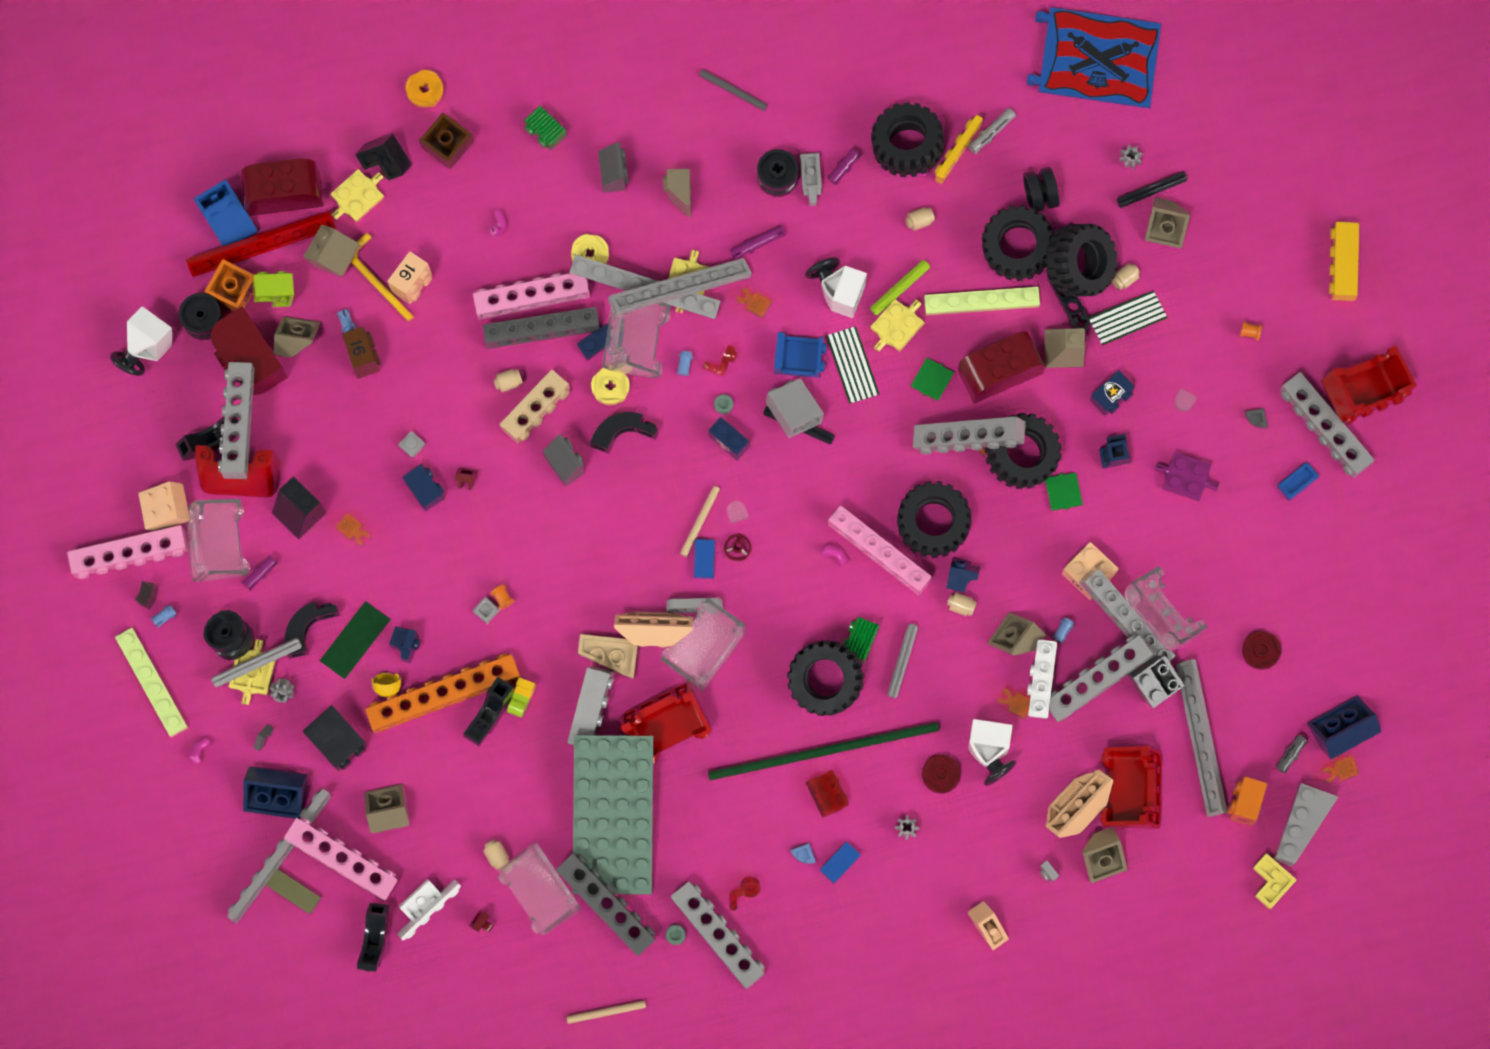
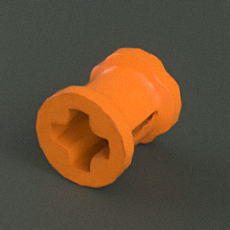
(1251, 330)
(502, 597)

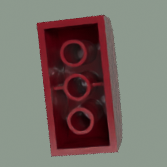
(281, 186)
(240, 341)
(1000, 366)

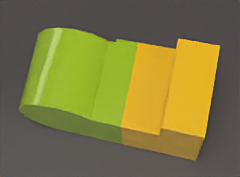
(521, 697)

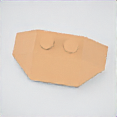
(653, 628)
(1079, 804)

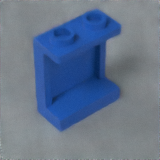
(799, 356)

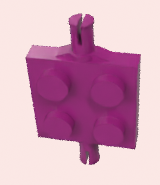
(1186, 476)

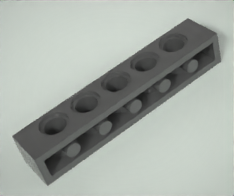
(541, 328)
(636, 944)

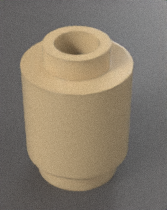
(919, 218)
(1125, 276)
(507, 380)
(961, 604)
(496, 854)

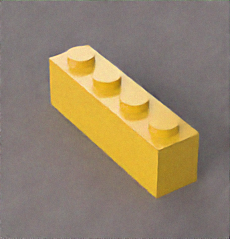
(1345, 261)

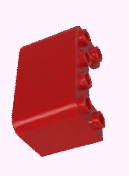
(1369, 385)

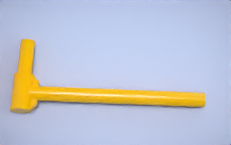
(376, 283)

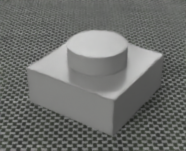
(412, 444)
(1048, 872)

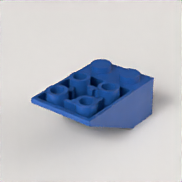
(225, 214)

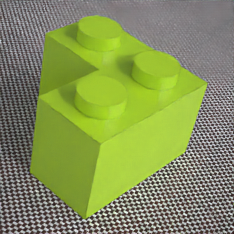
(274, 288)

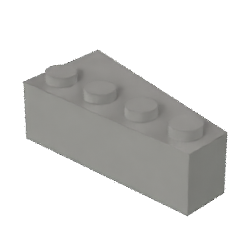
(591, 702)
(1303, 820)

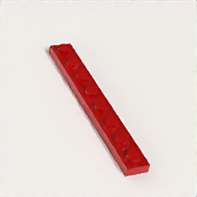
(259, 244)

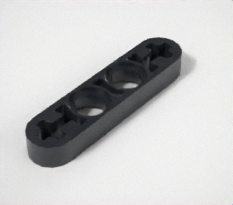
(1065, 301)

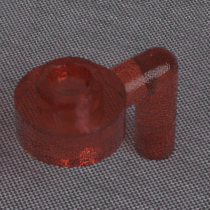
(729, 356)
(745, 889)

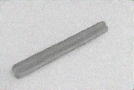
(256, 662)

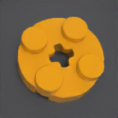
(430, 97)

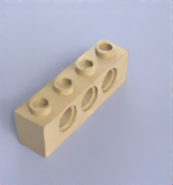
(550, 382)

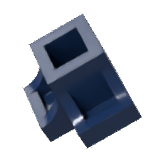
(1115, 452)
(961, 574)
(406, 642)

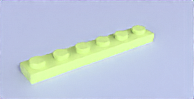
(982, 301)
(151, 682)

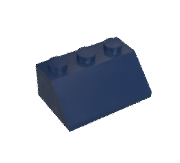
(1344, 727)
(274, 792)

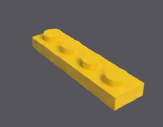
(961, 144)

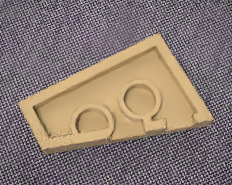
(610, 652)

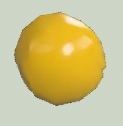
(386, 684)

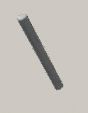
(734, 90)

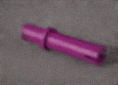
(757, 242)

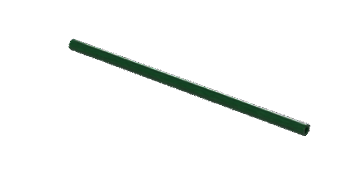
(823, 751)

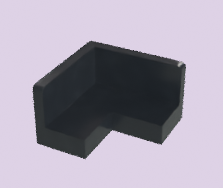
(385, 153)

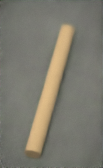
(700, 520)
(606, 1012)

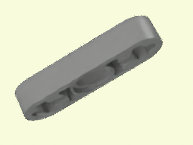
(688, 605)

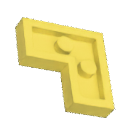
(1277, 881)

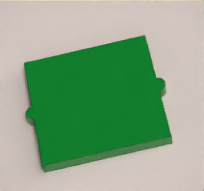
(932, 379)
(1063, 491)

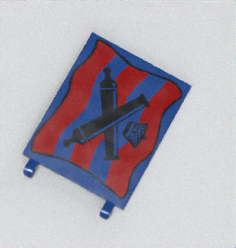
(1098, 57)

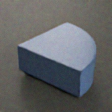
(804, 854)

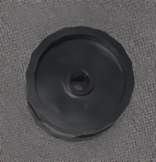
(777, 172)
(1041, 189)
(191, 315)
(228, 635)

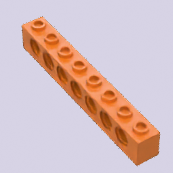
(453, 696)

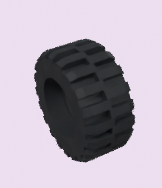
(907, 118)
(1008, 220)
(1099, 255)
(1048, 459)
(940, 495)
(807, 696)

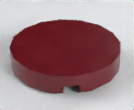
(1261, 650)
(941, 774)

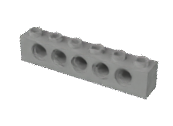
(1300, 384)
(925, 434)
(239, 467)
(1120, 610)
(1143, 653)
(745, 977)

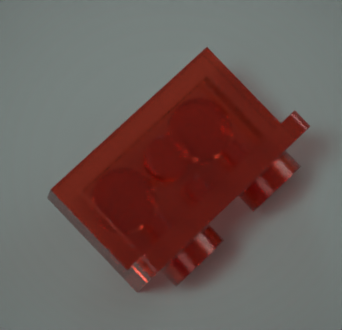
(827, 794)

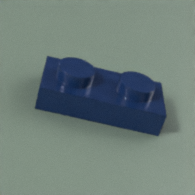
(593, 343)

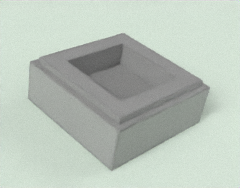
(486, 610)

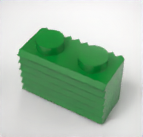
(544, 128)
(861, 637)

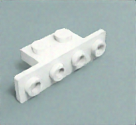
(1042, 679)
(423, 903)

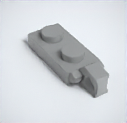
(811, 176)

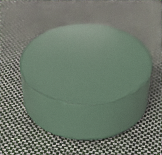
(723, 404)
(675, 935)

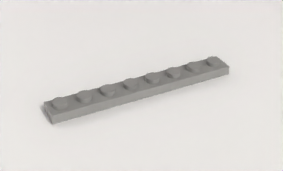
(627, 280)
(679, 286)
(1201, 739)
(273, 862)

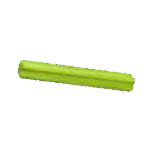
(900, 287)

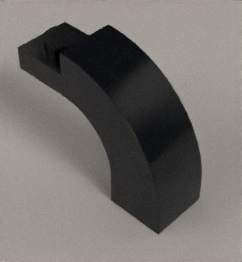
(618, 424)
(209, 437)
(303, 620)
(495, 704)
(374, 937)

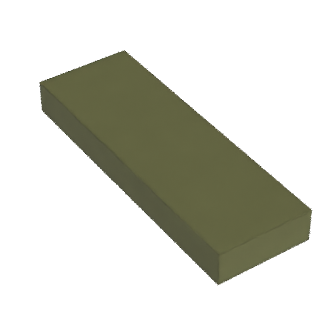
(293, 891)

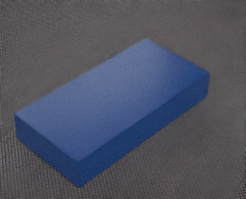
(1298, 481)
(704, 559)
(840, 862)

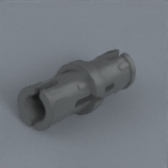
(1291, 754)

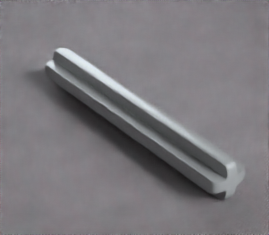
(902, 660)

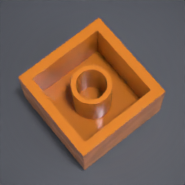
(231, 286)
(1248, 801)

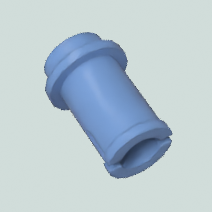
(346, 321)
(684, 363)
(164, 615)
(1063, 630)

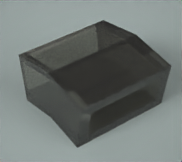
(147, 594)

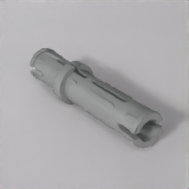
(985, 137)

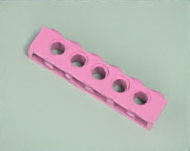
(523, 302)
(879, 550)
(79, 557)
(294, 837)

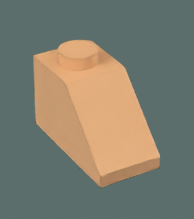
(988, 925)

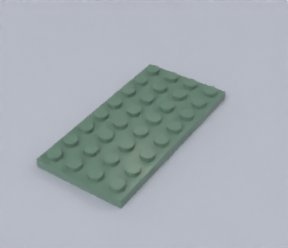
(614, 810)

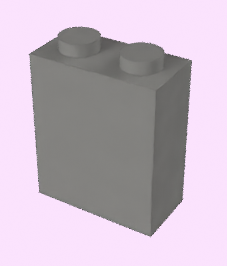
(794, 407)

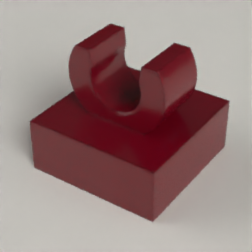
(465, 475)
(480, 921)

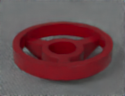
(737, 551)

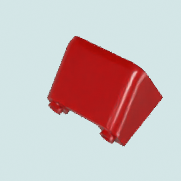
(260, 481)
(668, 719)
(1135, 787)

